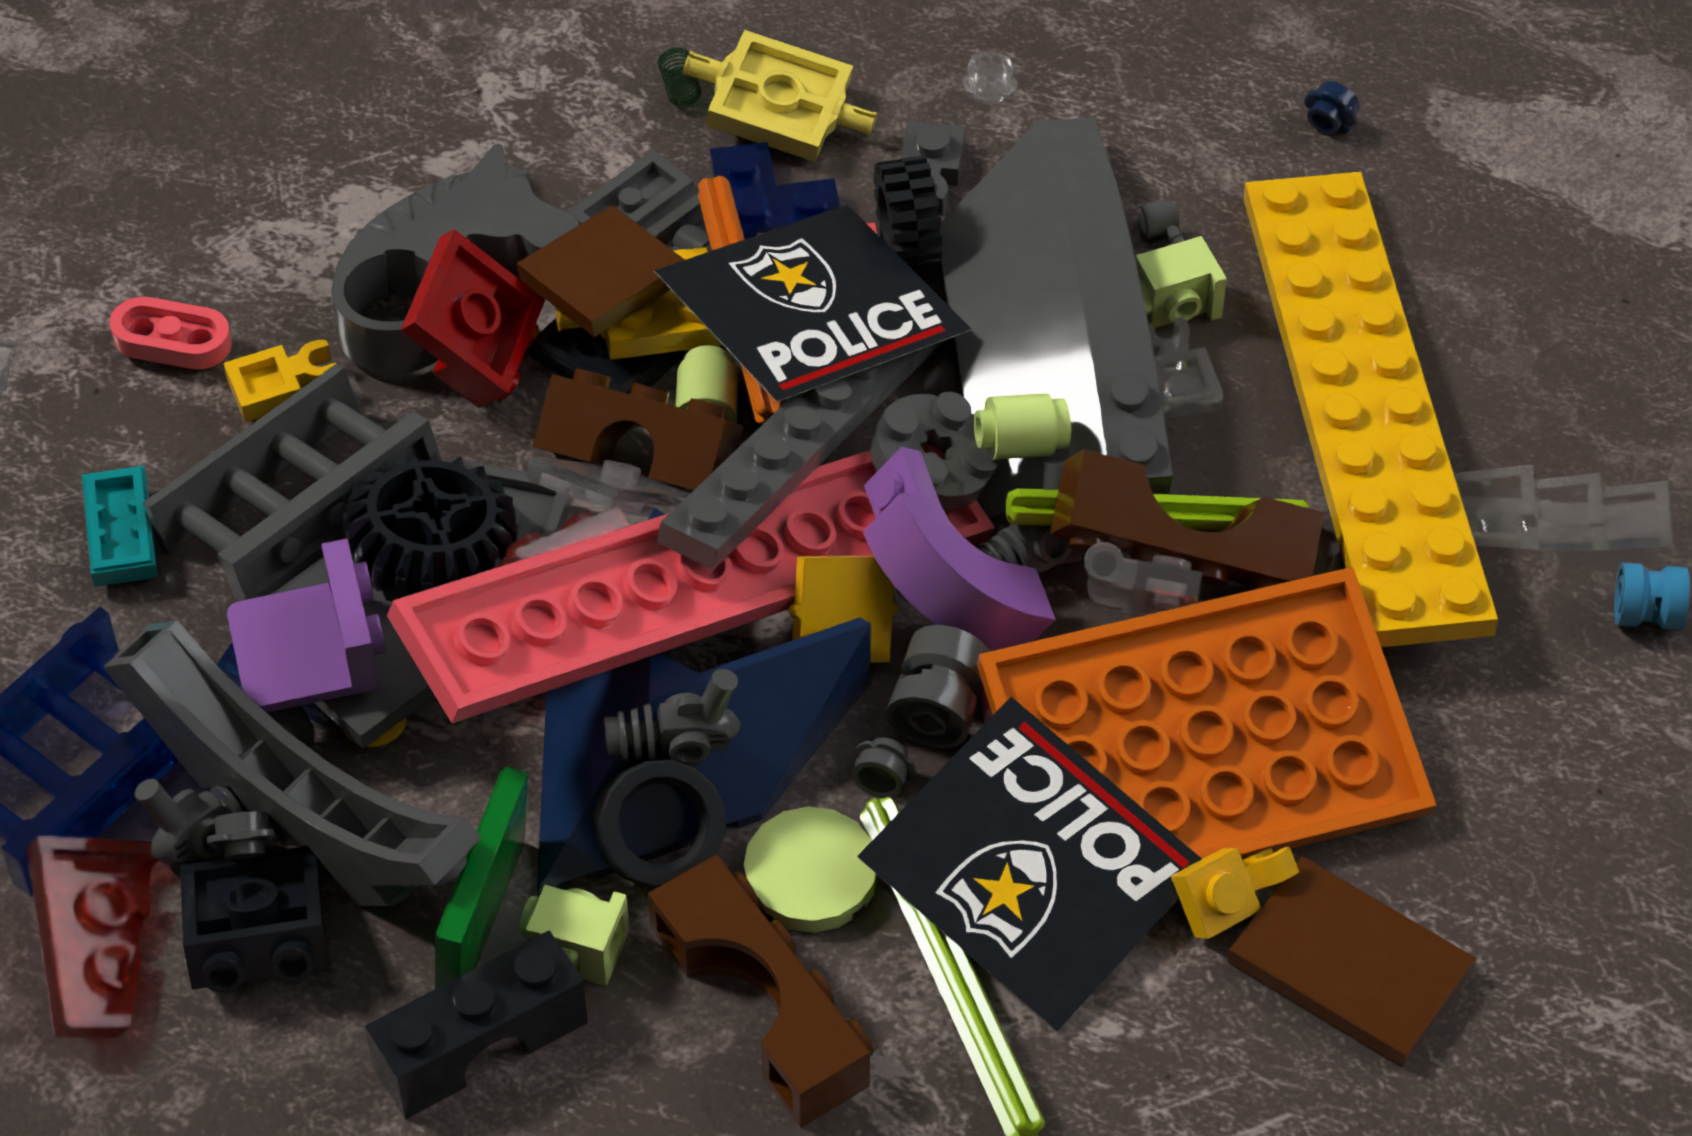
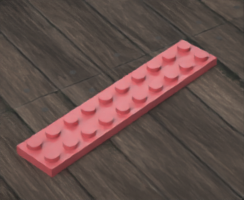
(628, 596)

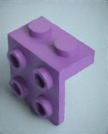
(309, 639)

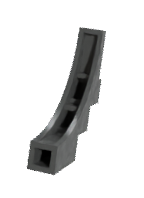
(225, 739)

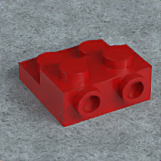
(473, 320)

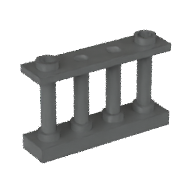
(297, 527)

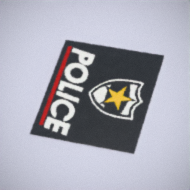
(812, 302)
(1031, 862)

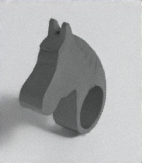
(390, 254)

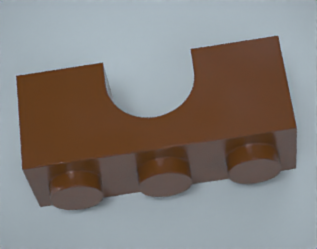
(588, 419)

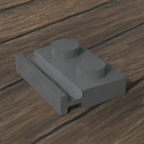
(650, 194)

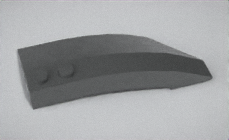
(1055, 303)

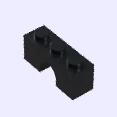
(433, 1039)

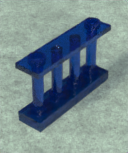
(105, 790)

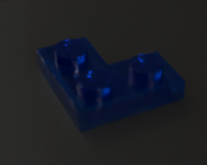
(758, 199)

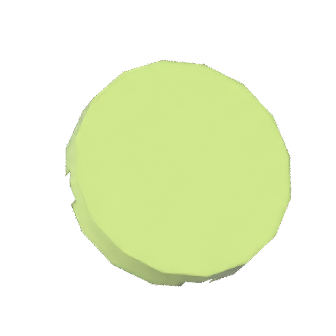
(809, 869)

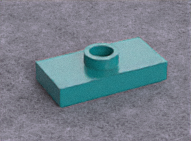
(118, 526)

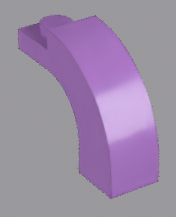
(943, 570)

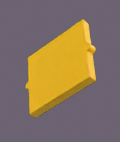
(840, 590)

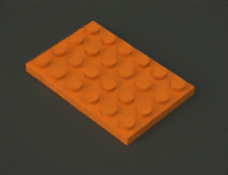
(1233, 715)

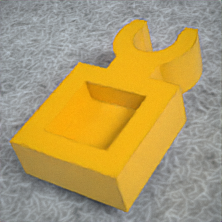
(271, 377)

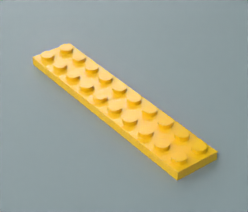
(1368, 410)

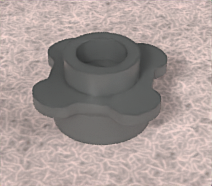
(243, 835)

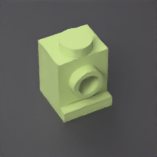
(1181, 282)
(583, 926)

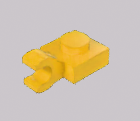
(1223, 886)

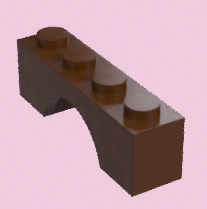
(1113, 503)
(715, 927)

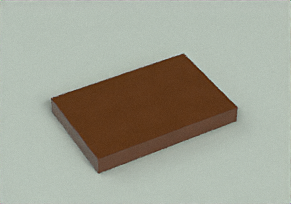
(1352, 961)

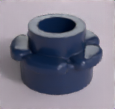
(1332, 108)

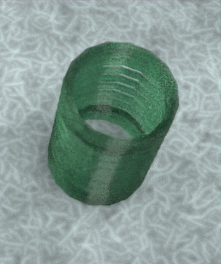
(676, 84)

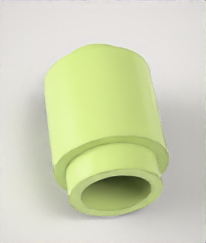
(710, 377)
(1022, 426)

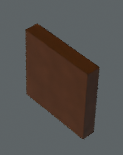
(599, 270)

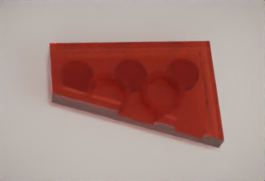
(90, 927)

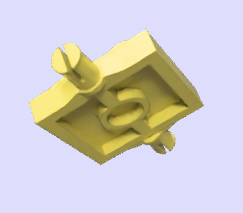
(779, 95)

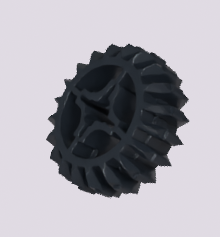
(428, 523)

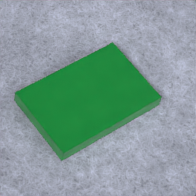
(483, 879)

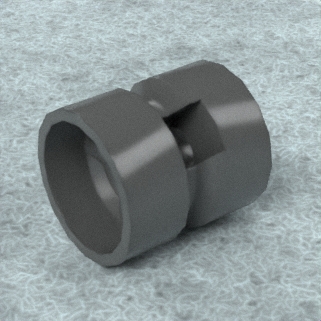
(937, 687)

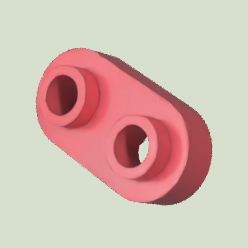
(177, 332)

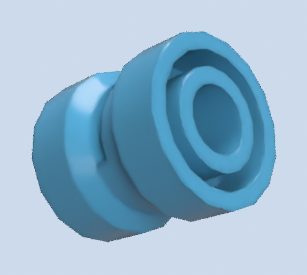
(1651, 596)

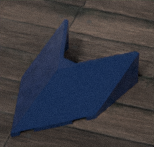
(786, 707)

